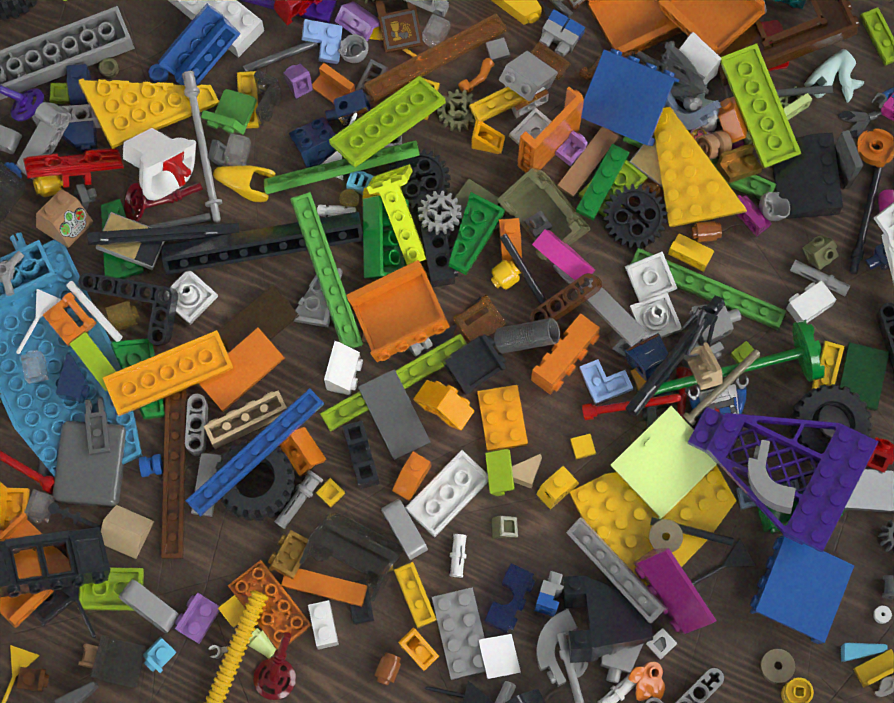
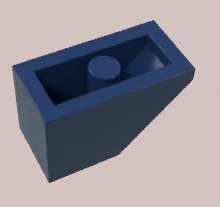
(74, 74)
(81, 135)
(72, 382)

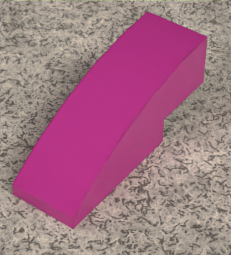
(562, 255)

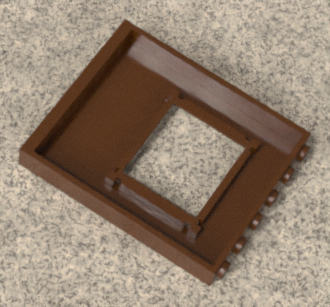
(835, 26)

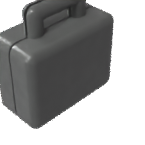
(87, 478)

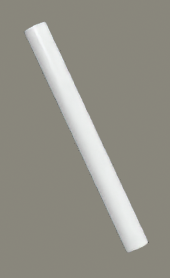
(94, 311)

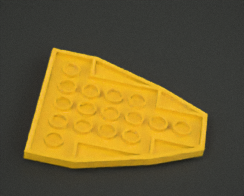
(625, 517)

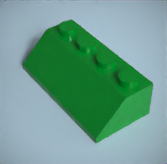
(381, 245)

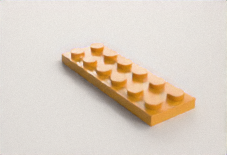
(167, 373)

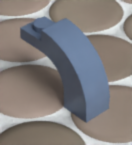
(693, 119)

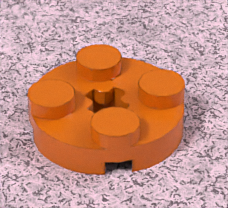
(871, 155)

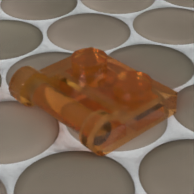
(485, 324)

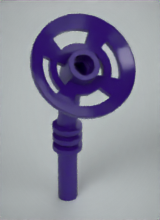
(23, 100)

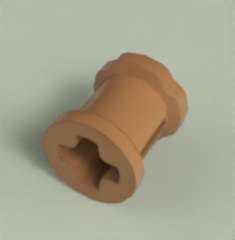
(88, 656)

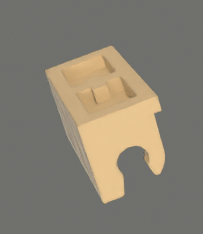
(705, 367)

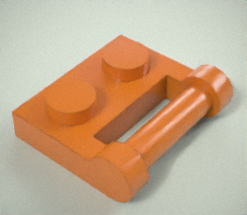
(64, 324)

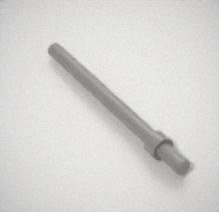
(564, 654)

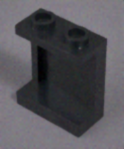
(474, 363)

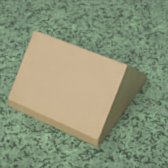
(125, 531)

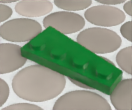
(475, 230)
(114, 265)
(131, 353)

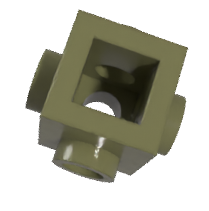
(820, 251)

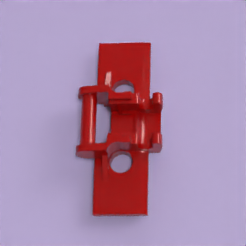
(73, 164)

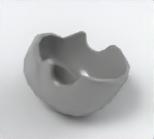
(353, 48)
(773, 206)

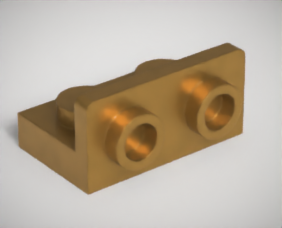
(738, 163)
(289, 554)

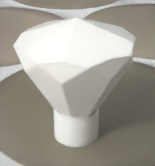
(692, 104)
(712, 123)

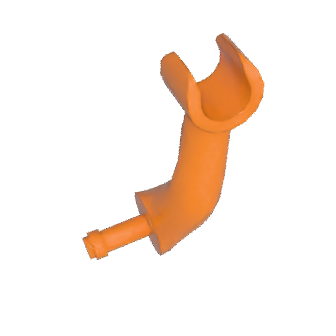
(486, 66)

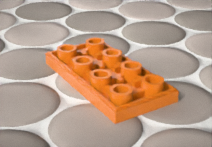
(250, 363)
(280, 611)

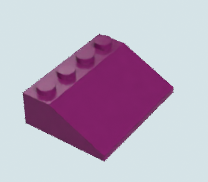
(674, 590)

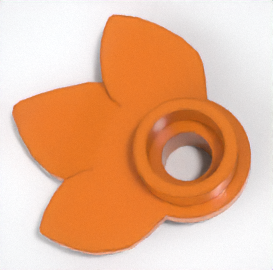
(646, 683)

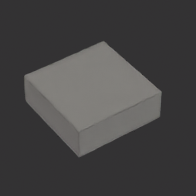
(497, 49)

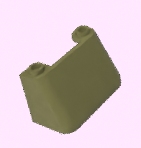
(539, 193)

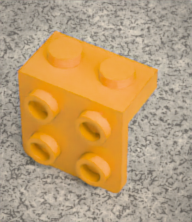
(12, 503)

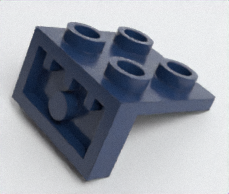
(314, 142)

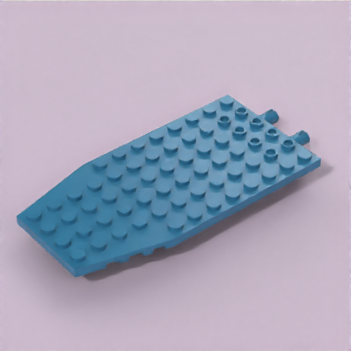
(35, 407)

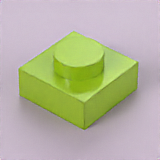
(742, 352)

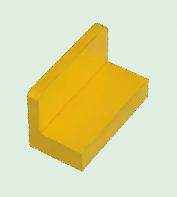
(691, 252)
(875, 668)

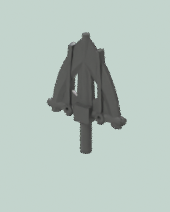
(691, 80)

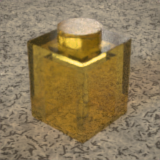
(122, 315)

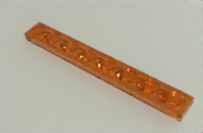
(435, 57)

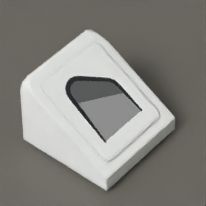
(661, 643)

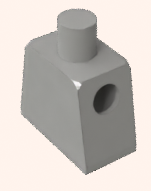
(722, 326)
(620, 662)

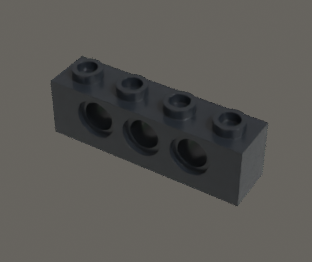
(438, 275)

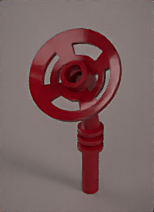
(140, 203)
(275, 675)

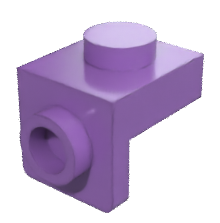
(572, 148)

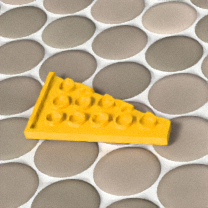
(133, 108)
(689, 179)

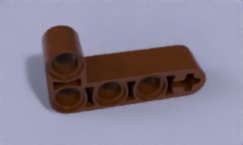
(564, 297)

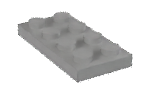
(460, 632)

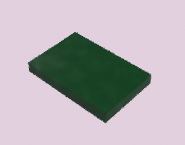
(864, 373)

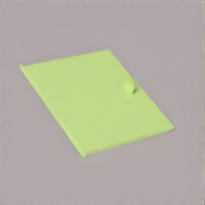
(666, 464)

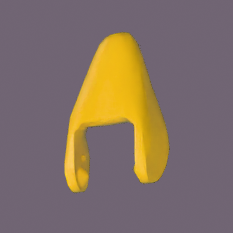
(239, 179)

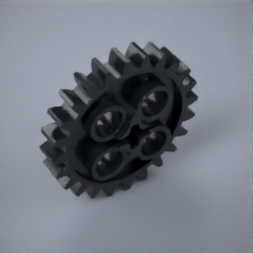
(436, 167)
(646, 202)

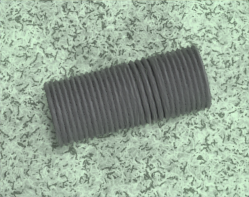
(527, 335)

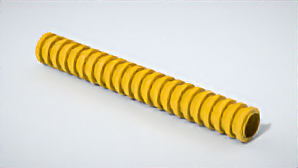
(237, 647)

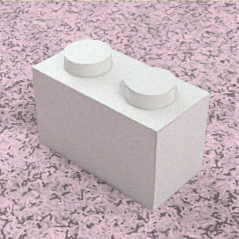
(810, 303)
(323, 624)

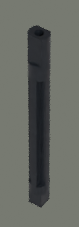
(160, 234)
(669, 363)

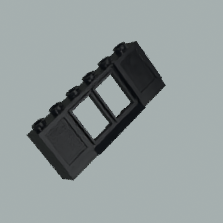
(85, 555)

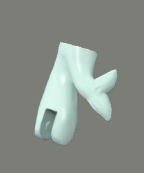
(824, 75)

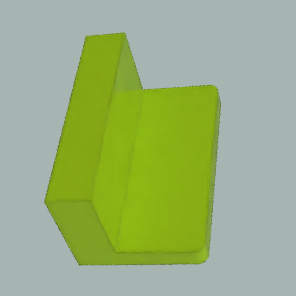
(499, 472)

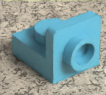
(158, 655)

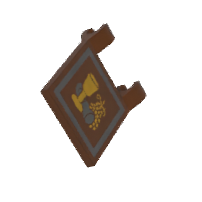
(399, 28)

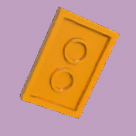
(502, 418)

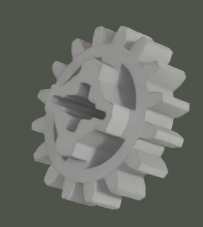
(449, 213)

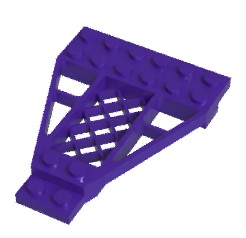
(831, 481)

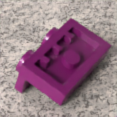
(753, 218)

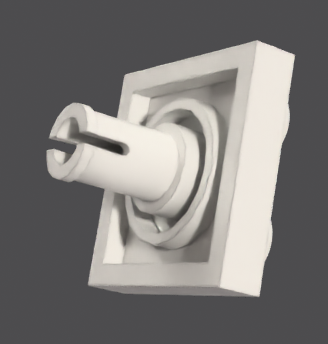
(193, 296)
(656, 316)

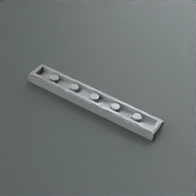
(611, 313)
(616, 570)

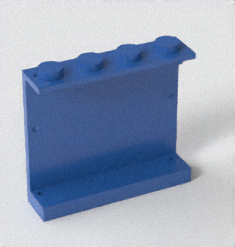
(627, 96)
(802, 588)

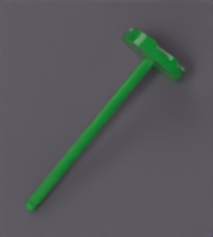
(806, 350)

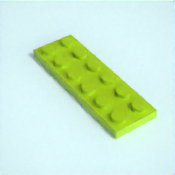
(760, 106)
(387, 121)

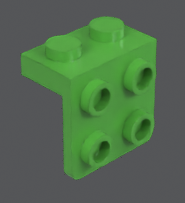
(232, 112)

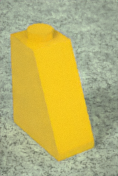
(523, 10)

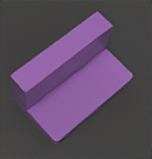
(357, 20)

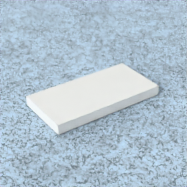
(447, 493)

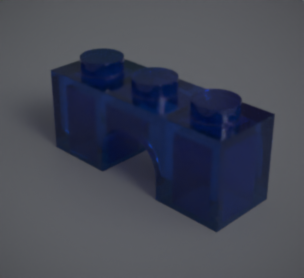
(503, 616)

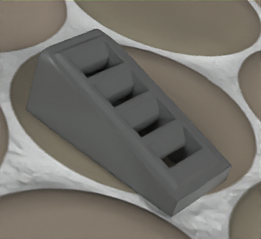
(368, 71)
(78, 695)

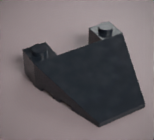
(610, 617)

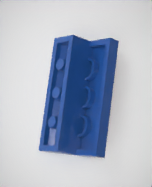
(199, 45)

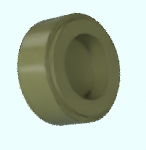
(108, 68)

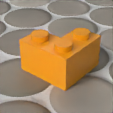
(445, 403)

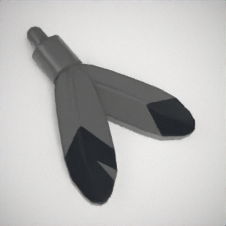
(862, 120)

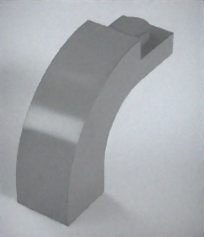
(766, 490)
(546, 645)

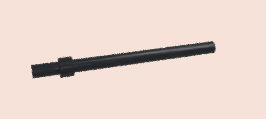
(858, 253)

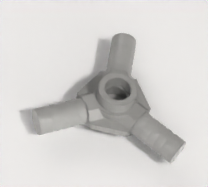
(7, 271)

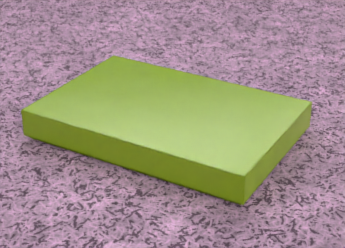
(628, 175)
(105, 595)

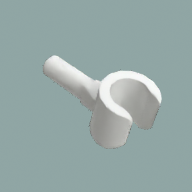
(221, 650)

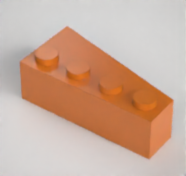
(565, 354)

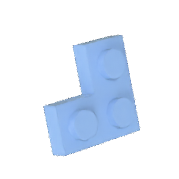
(327, 35)
(603, 387)

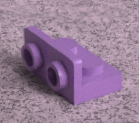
(197, 618)

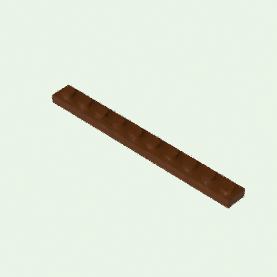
(174, 476)

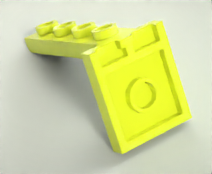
(388, 186)

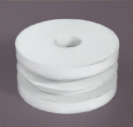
(886, 612)

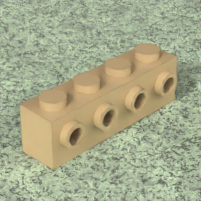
(245, 420)

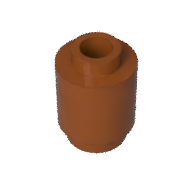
(706, 231)
(387, 669)

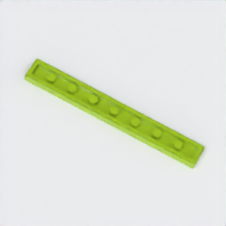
(408, 375)

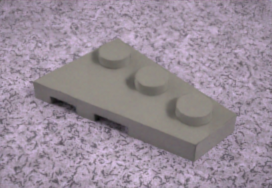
(313, 306)

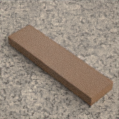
(587, 162)

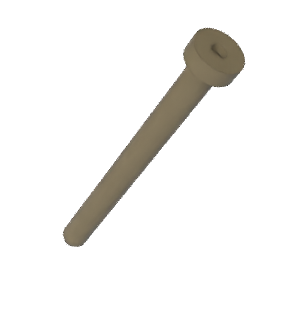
(720, 388)

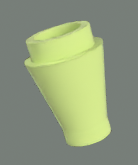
(261, 643)

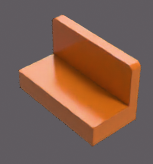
(332, 84)
(302, 451)

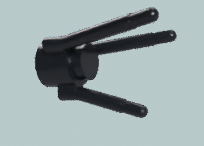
(706, 316)

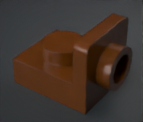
(32, 679)

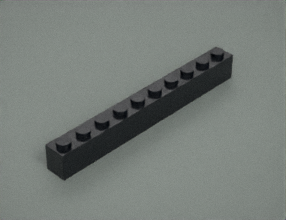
(255, 244)

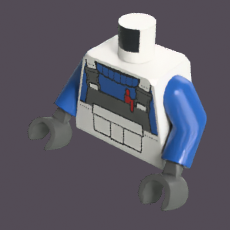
(729, 401)

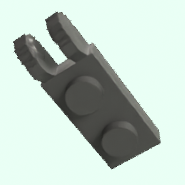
(97, 428)

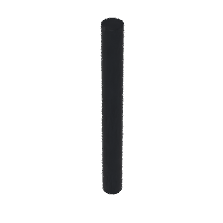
(523, 269)
(701, 533)

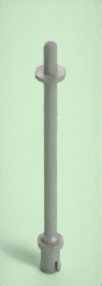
(192, 91)

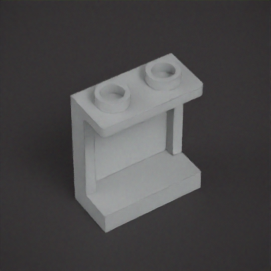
(527, 75)

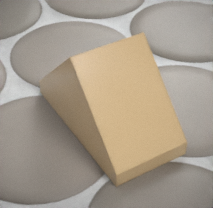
(526, 471)

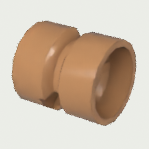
(714, 143)

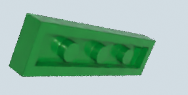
(602, 182)

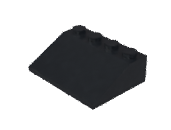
(811, 178)

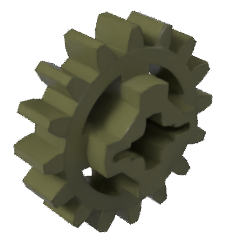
(457, 118)

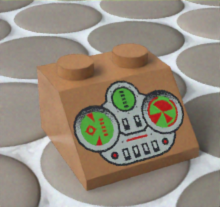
(63, 218)

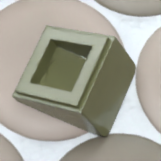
(504, 527)

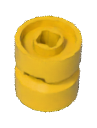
(797, 691)

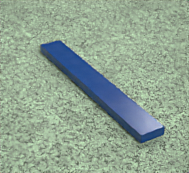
(254, 452)

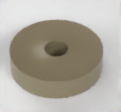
(670, 527)
(787, 666)

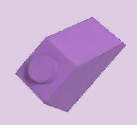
(298, 80)

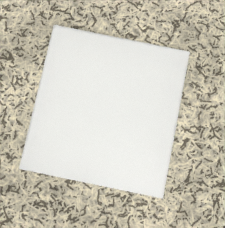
(499, 656)

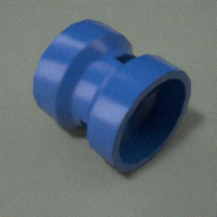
(146, 465)

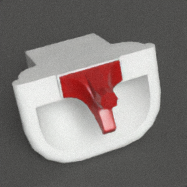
(161, 161)

